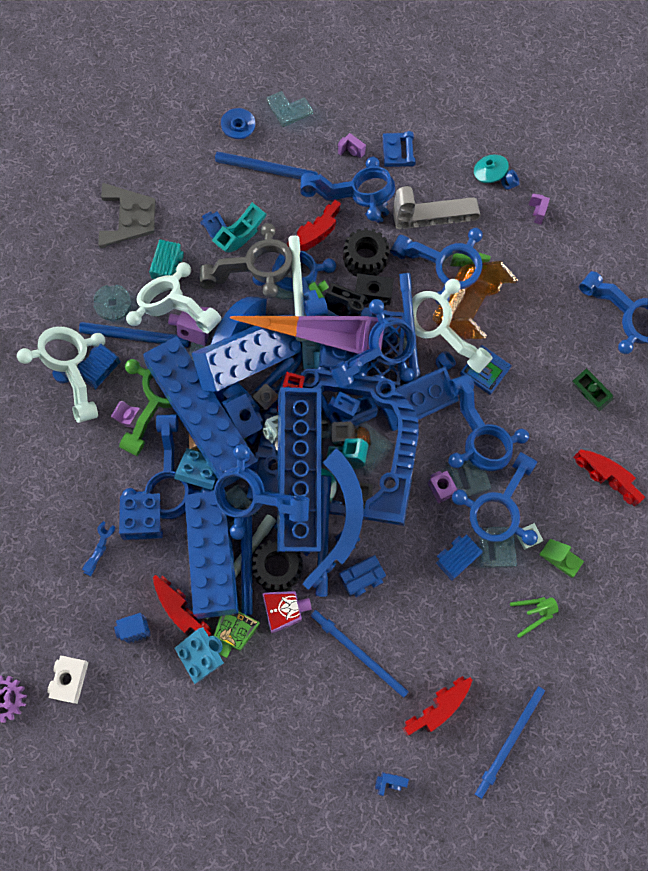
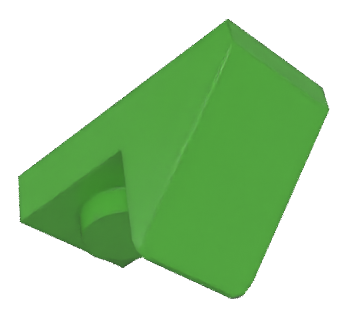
(561, 557)

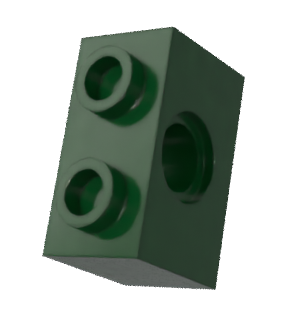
(593, 389)

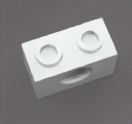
(77, 670)

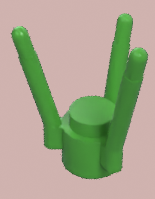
(545, 607)

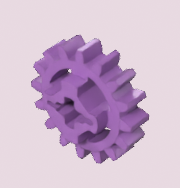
(8, 693)

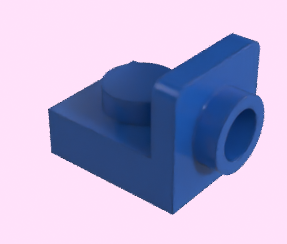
(212, 223)
(343, 405)
(395, 782)

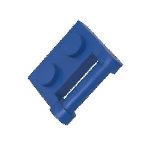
(392, 149)

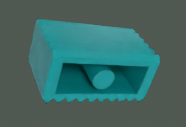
(166, 259)

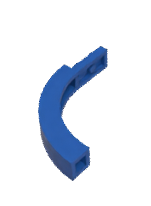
(227, 327)
(353, 498)

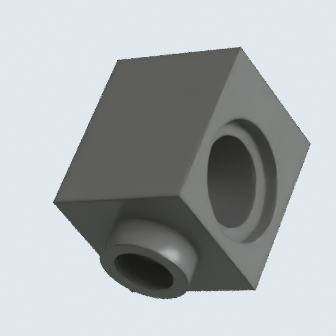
(342, 431)

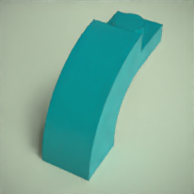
(241, 231)
(354, 451)

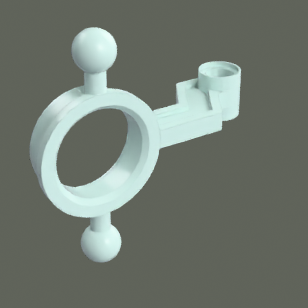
(205, 320)
(478, 357)
(83, 409)

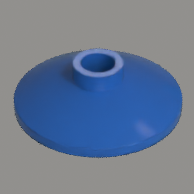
(238, 117)

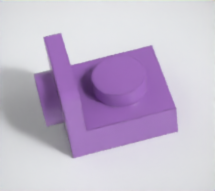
(353, 145)
(540, 203)
(126, 414)

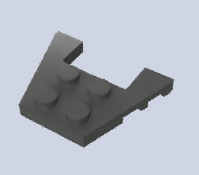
(135, 215)

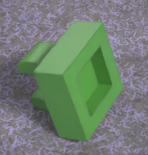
(322, 286)

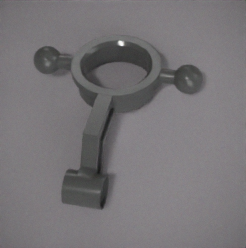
(217, 274)

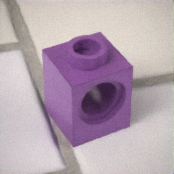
(442, 494)

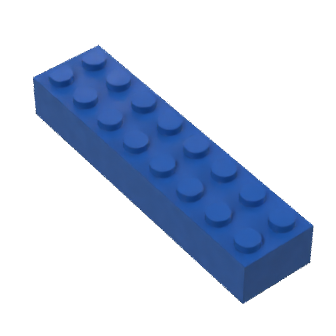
(197, 409)
(299, 466)

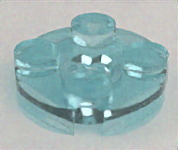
(112, 293)

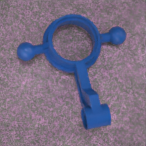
(317, 183)
(405, 247)
(593, 286)
(312, 304)
(344, 371)
(464, 388)
(166, 426)
(524, 465)
(295, 506)

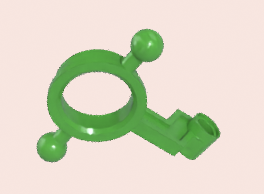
(133, 442)

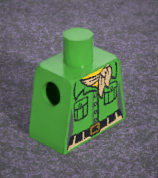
(235, 631)

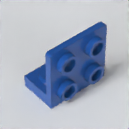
(140, 517)

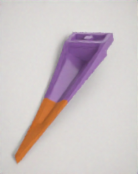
(341, 332)

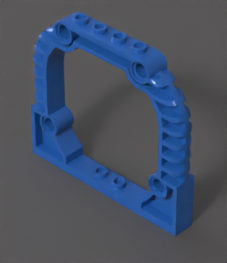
(387, 504)

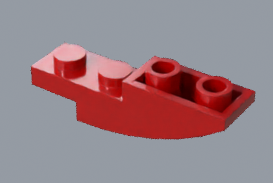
(314, 233)
(604, 468)
(173, 603)
(447, 703)

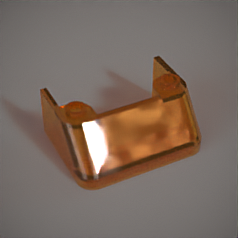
(468, 300)

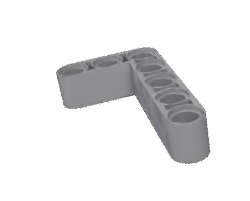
(411, 215)

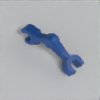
(90, 565)

